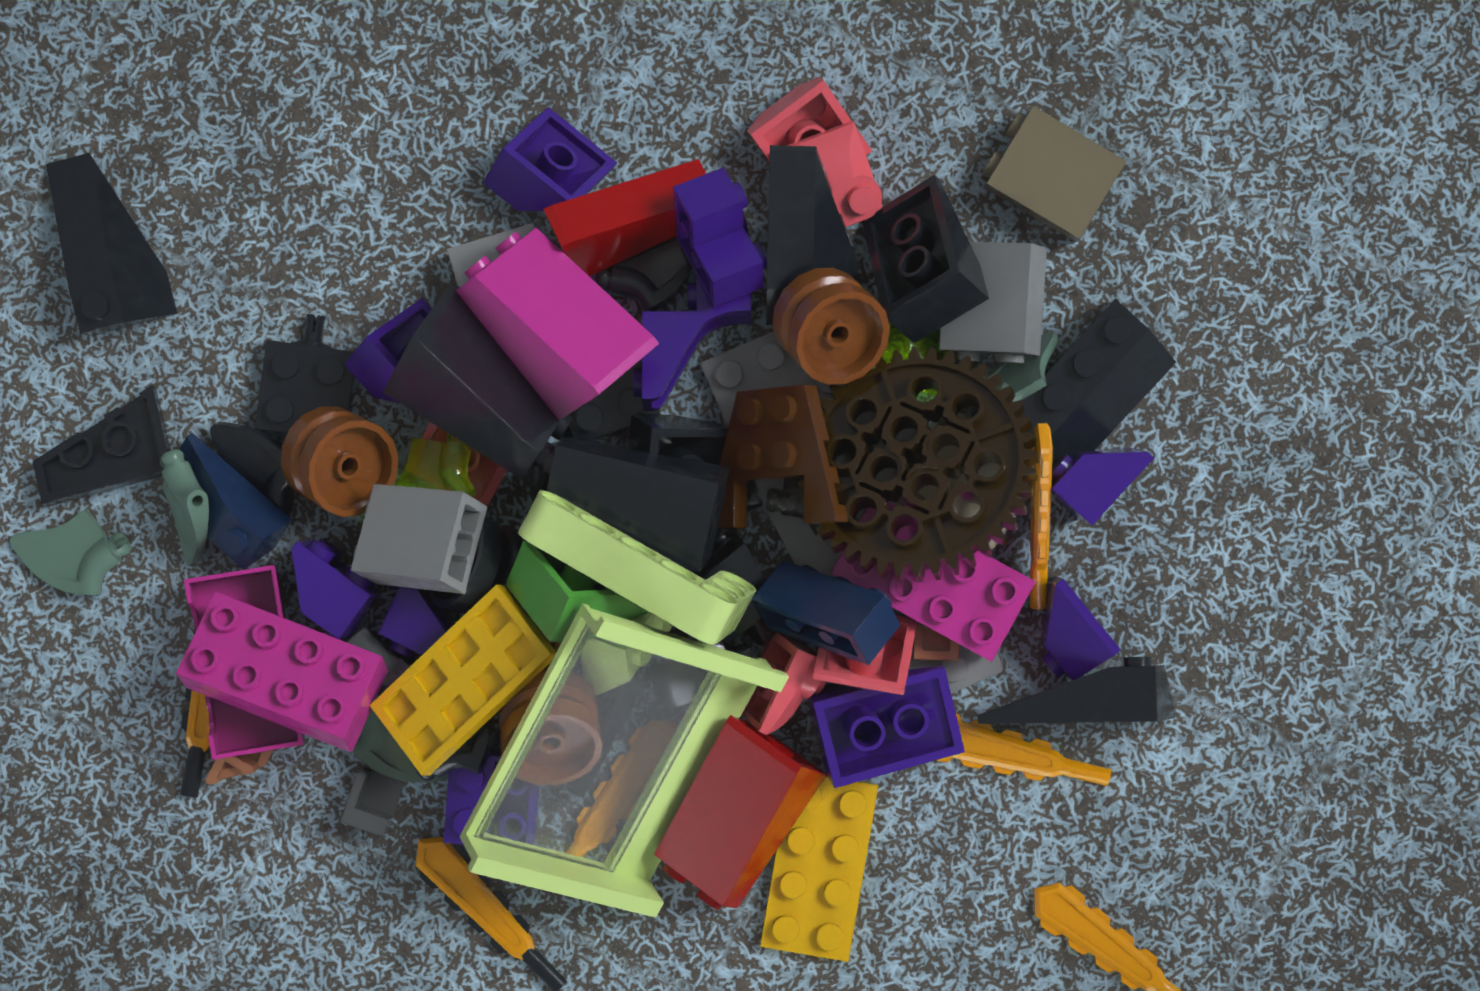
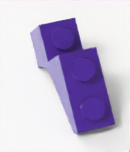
(678, 338)
(414, 622)

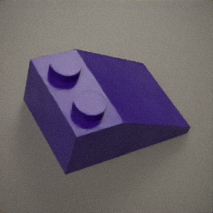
(881, 732)

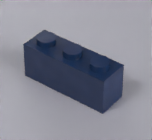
(826, 611)

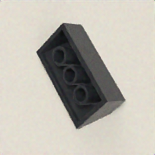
(1098, 381)

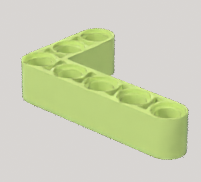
(683, 599)

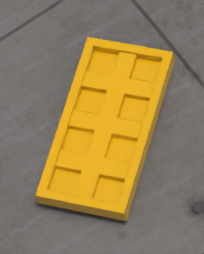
(463, 680)
(821, 873)

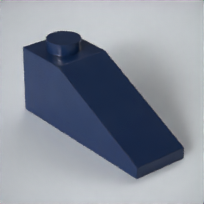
(240, 516)

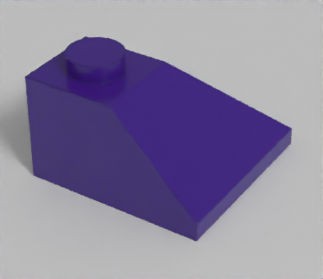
(547, 165)
(382, 349)
(1095, 479)
(1072, 634)

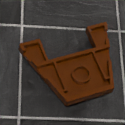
(777, 437)

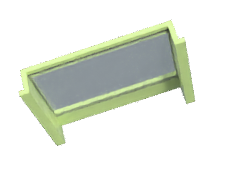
(607, 759)

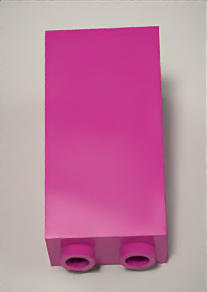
(554, 321)

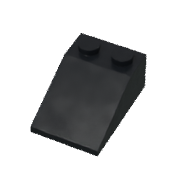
(923, 261)

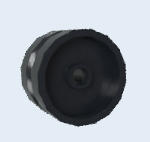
(491, 566)

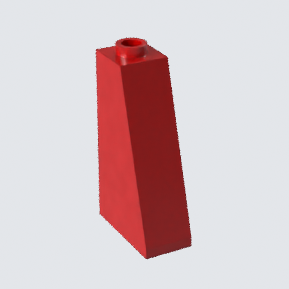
(619, 219)

